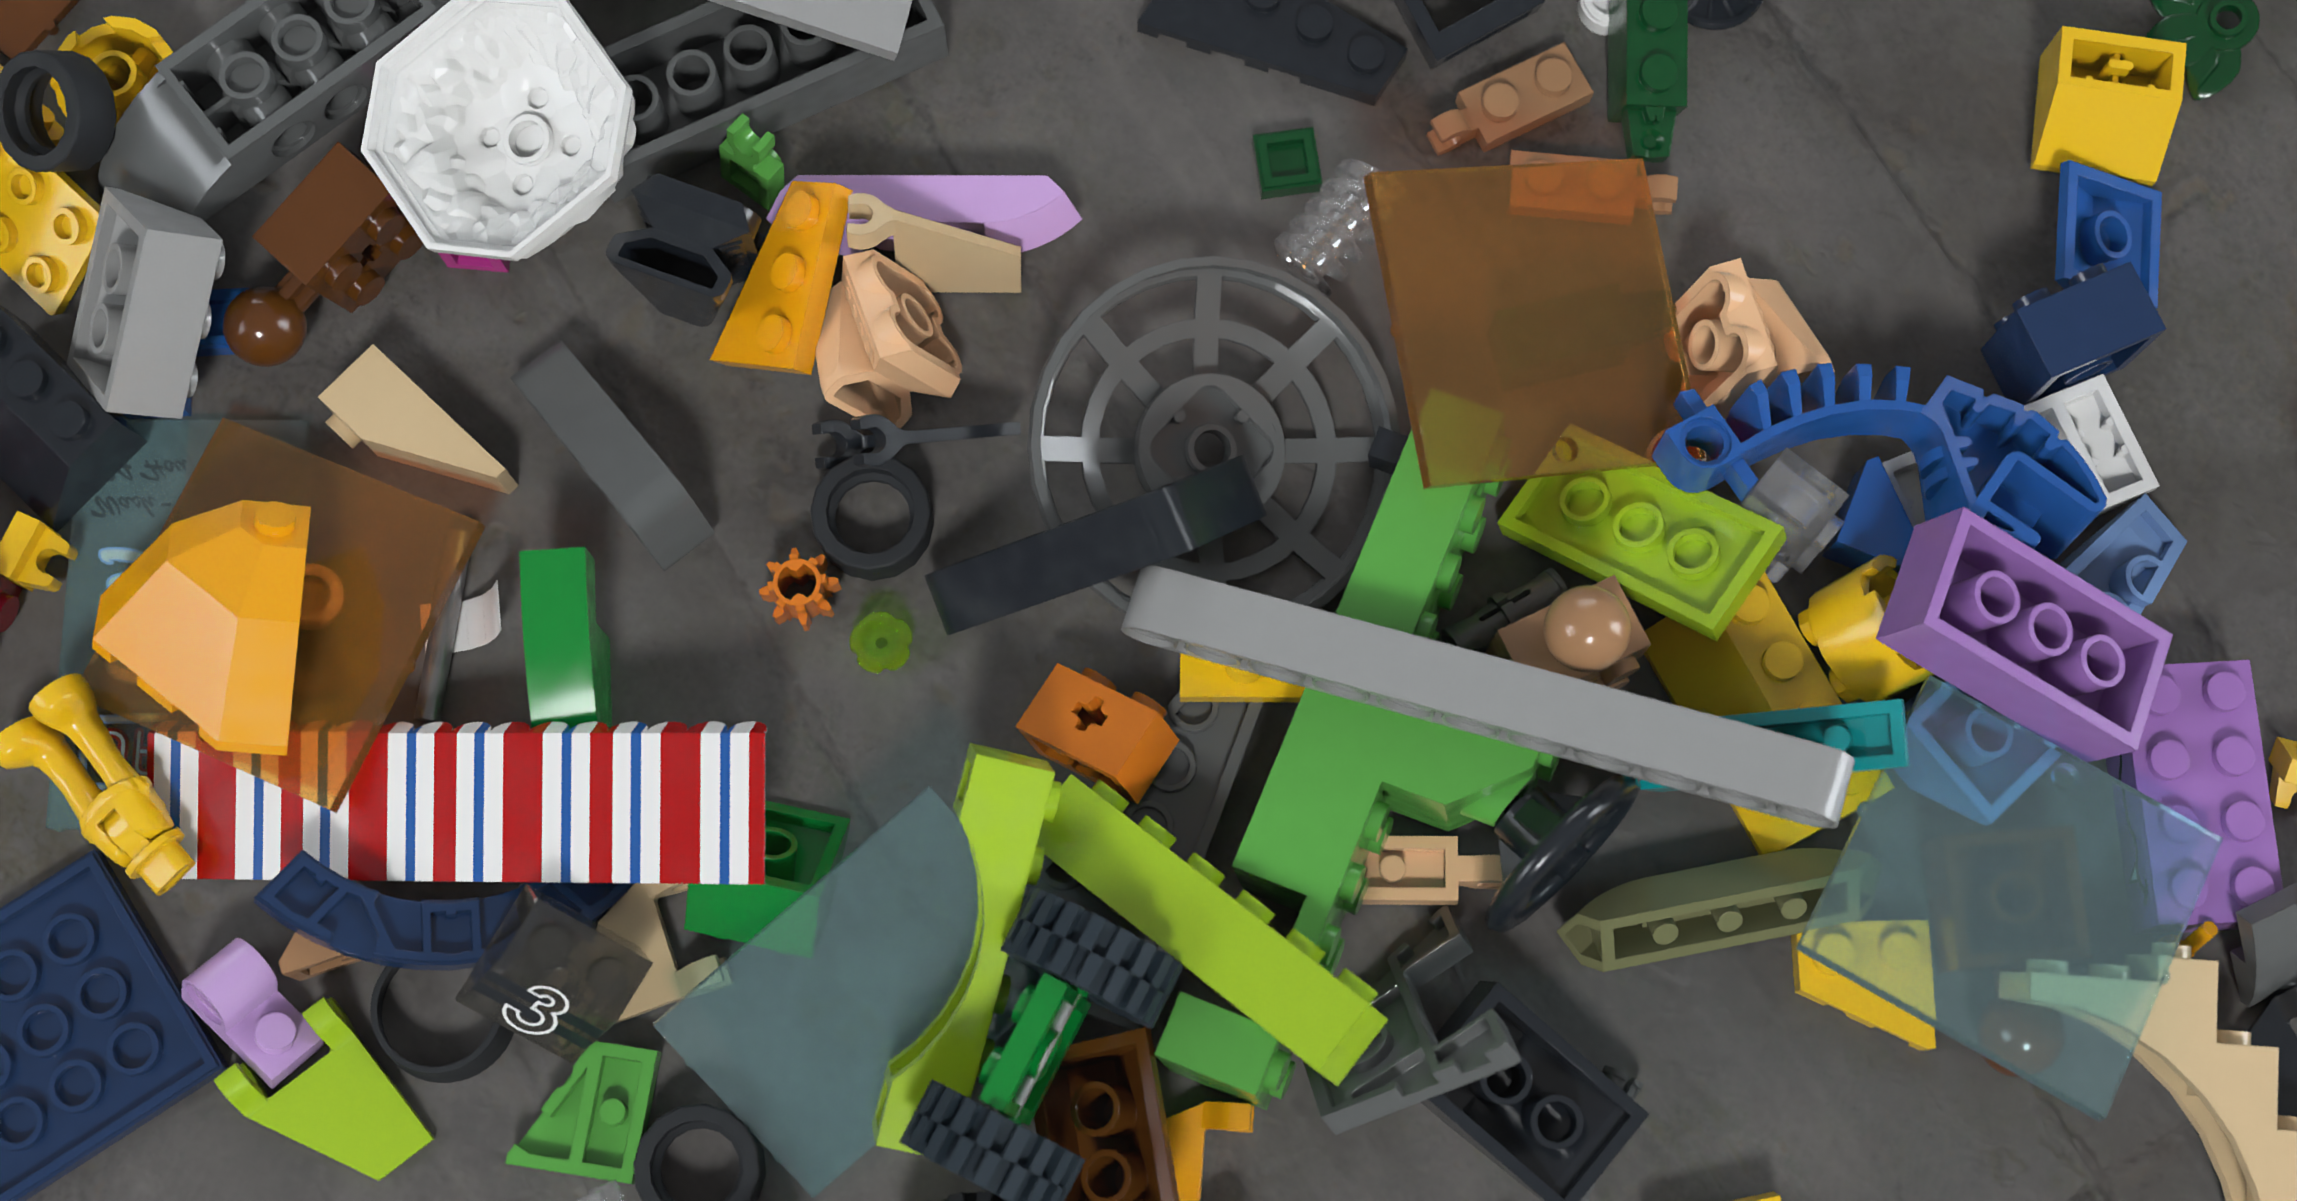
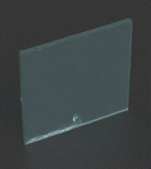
(2013, 898)

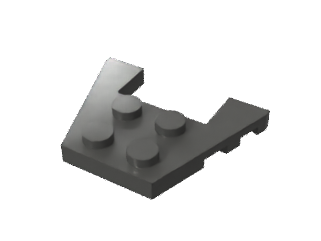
(1404, 1058)

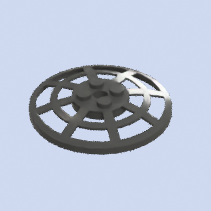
(1222, 407)

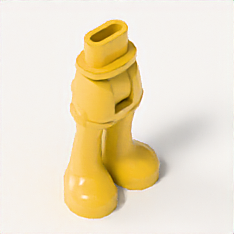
(123, 820)

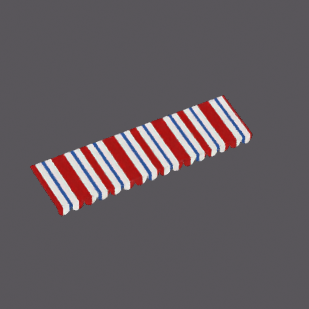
(493, 806)

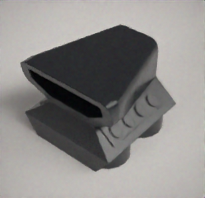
(690, 248)

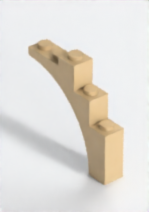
(2221, 1084)

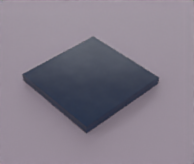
(86, 1027)

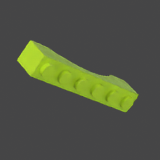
(1002, 813)

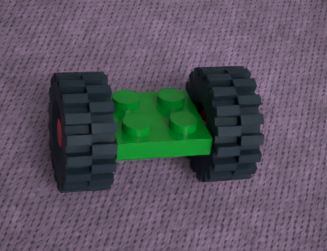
(1077, 959)

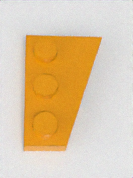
(789, 284)

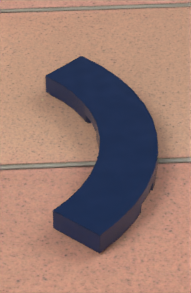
(404, 931)

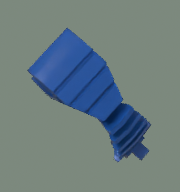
(1965, 445)

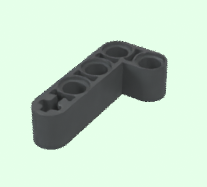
(613, 455)

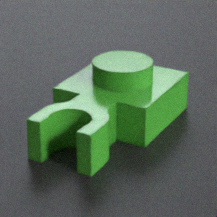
(751, 163)

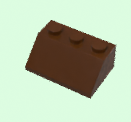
(1113, 1116)

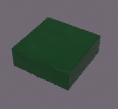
(1287, 163)

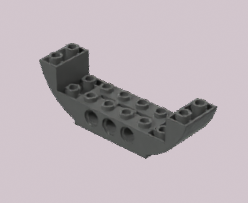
(252, 97)

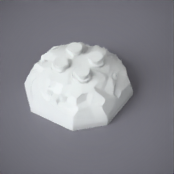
(498, 126)

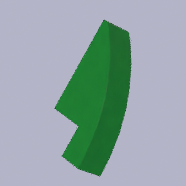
(561, 640)

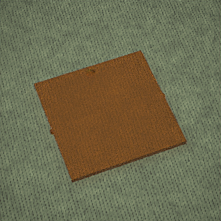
(1529, 317)
(369, 601)

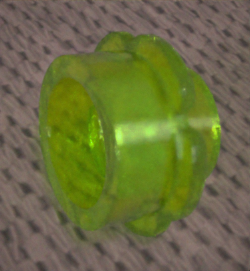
(878, 626)

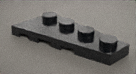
(1289, 36)

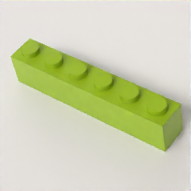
(1209, 932)

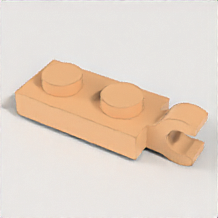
(1426, 872)

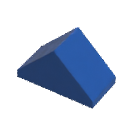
(1872, 520)

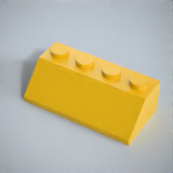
(1752, 668)

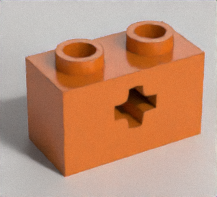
(1099, 731)

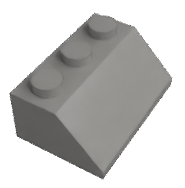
(144, 305)

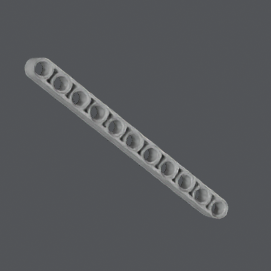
(1491, 697)

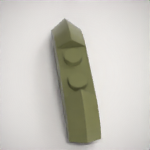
(1700, 909)

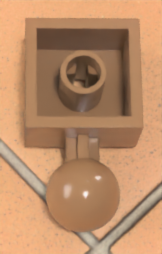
(1581, 635)

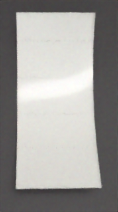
(477, 621)

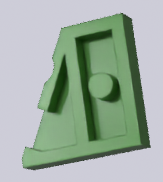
(595, 1117)

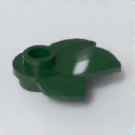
(2211, 50)

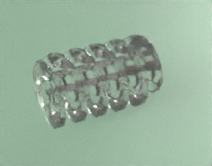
(1329, 228)

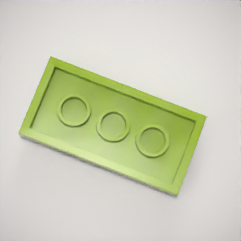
(1666, 546)

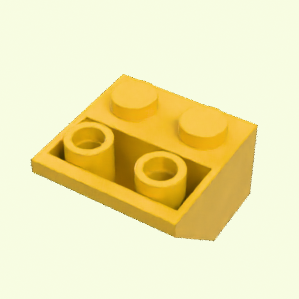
(2107, 102)

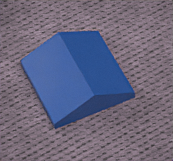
(2106, 223)

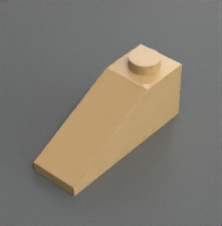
(403, 424)

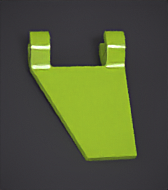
(338, 1104)

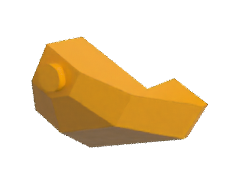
(216, 621)

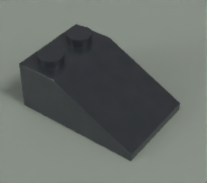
(1546, 1118)

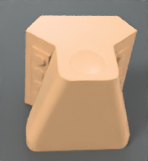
(1741, 333)
(883, 341)

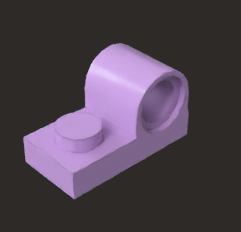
(243, 1006)

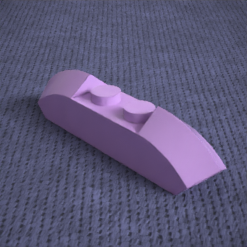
(1002, 207)

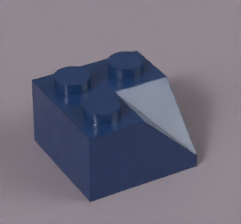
(2072, 334)

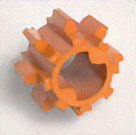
(800, 572)

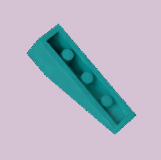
(1867, 731)

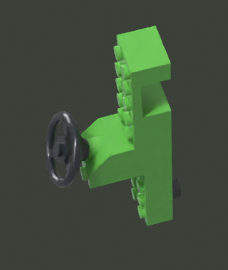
(1357, 762)

